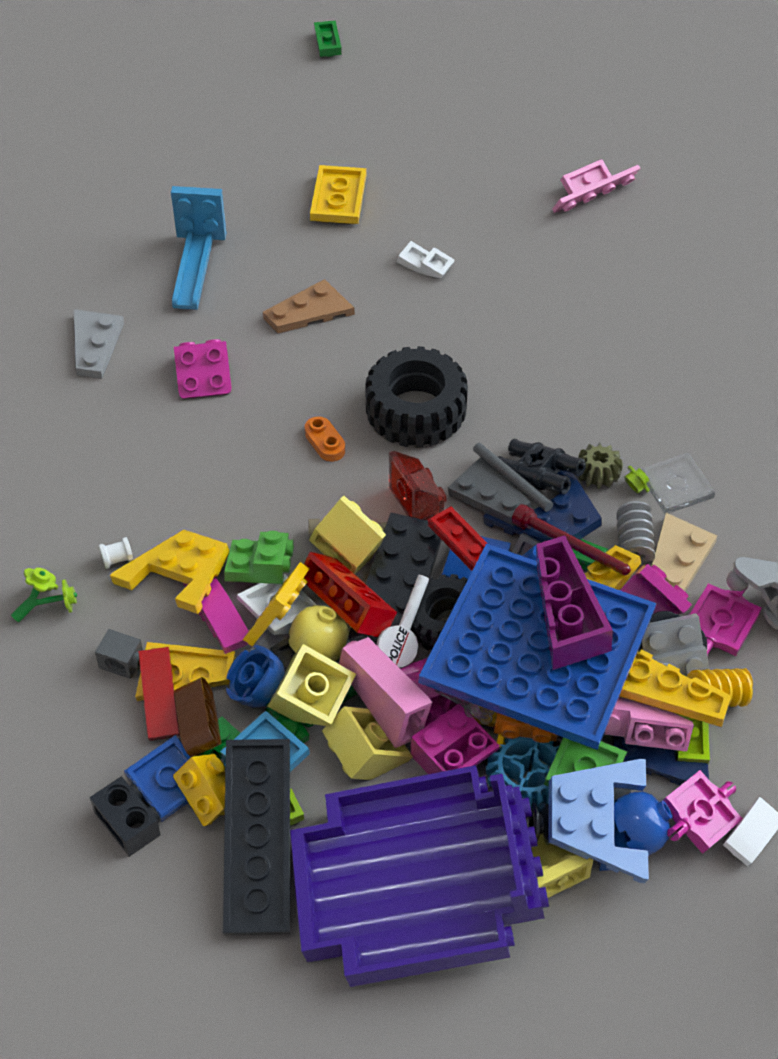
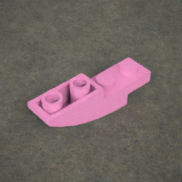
(649, 726)

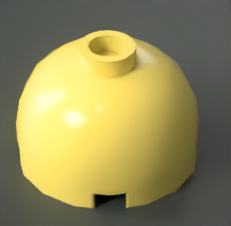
(320, 630)

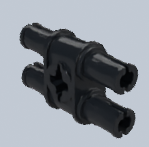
(542, 463)

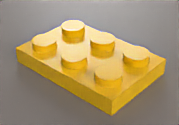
(338, 194)

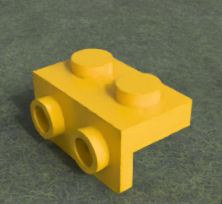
(203, 786)

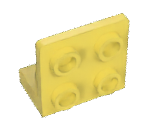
(560, 867)

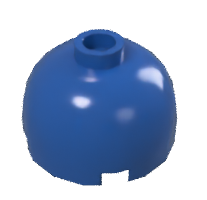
(255, 677)
(643, 820)

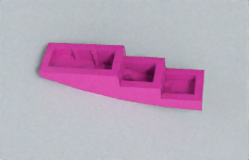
(223, 618)

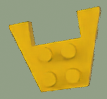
(184, 558)

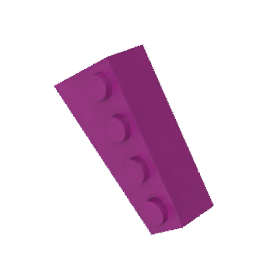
(571, 610)

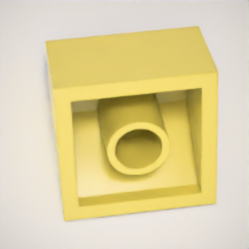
(312, 688)
(363, 744)

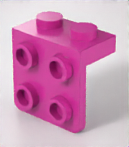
(202, 369)
(651, 585)

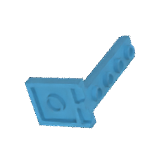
(200, 220)

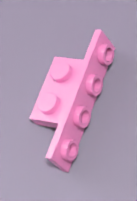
(590, 181)

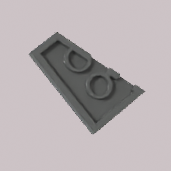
(488, 491)

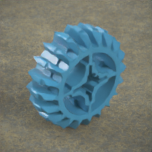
(516, 759)

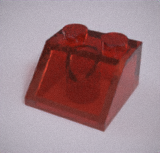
(414, 487)

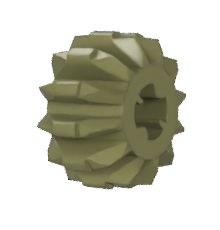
(602, 465)

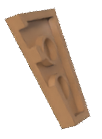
(309, 305)

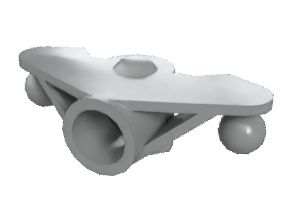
(761, 576)

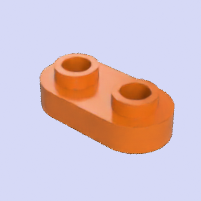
(320, 435)

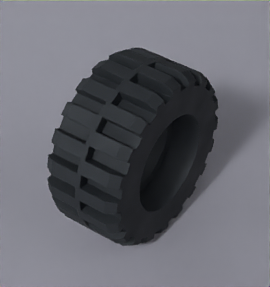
(416, 371)

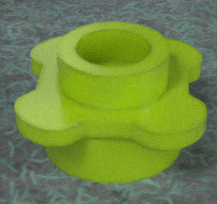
(637, 480)

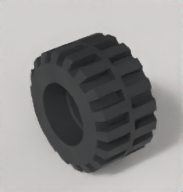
(438, 597)

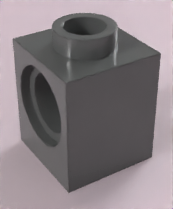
(119, 653)

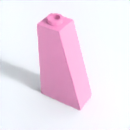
(386, 691)

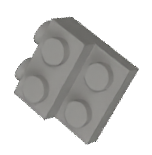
(677, 643)

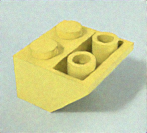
(348, 535)

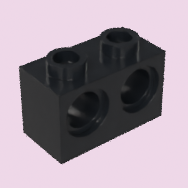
(120, 818)

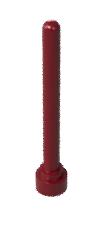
(525, 517)

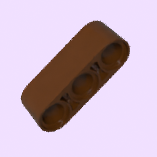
(197, 717)

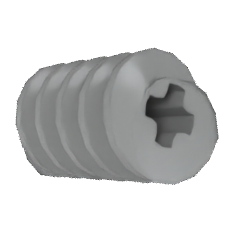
(636, 529)

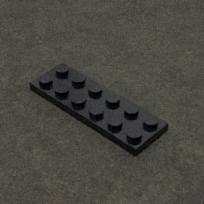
(404, 554)
(257, 837)

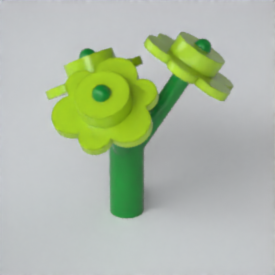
(42, 581)

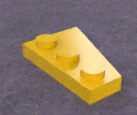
(192, 663)

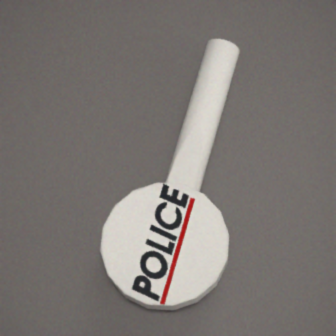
(399, 641)

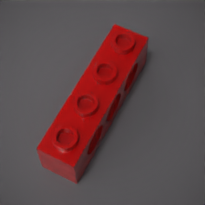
(348, 595)

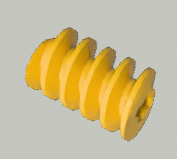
(735, 682)

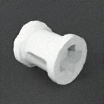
(116, 552)

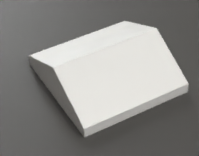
(260, 595)

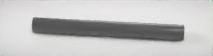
(513, 477)

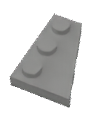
(95, 341)

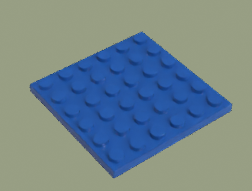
(500, 656)

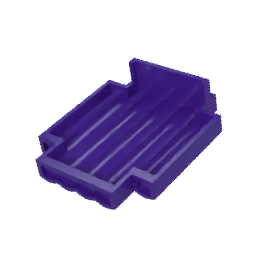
(417, 875)

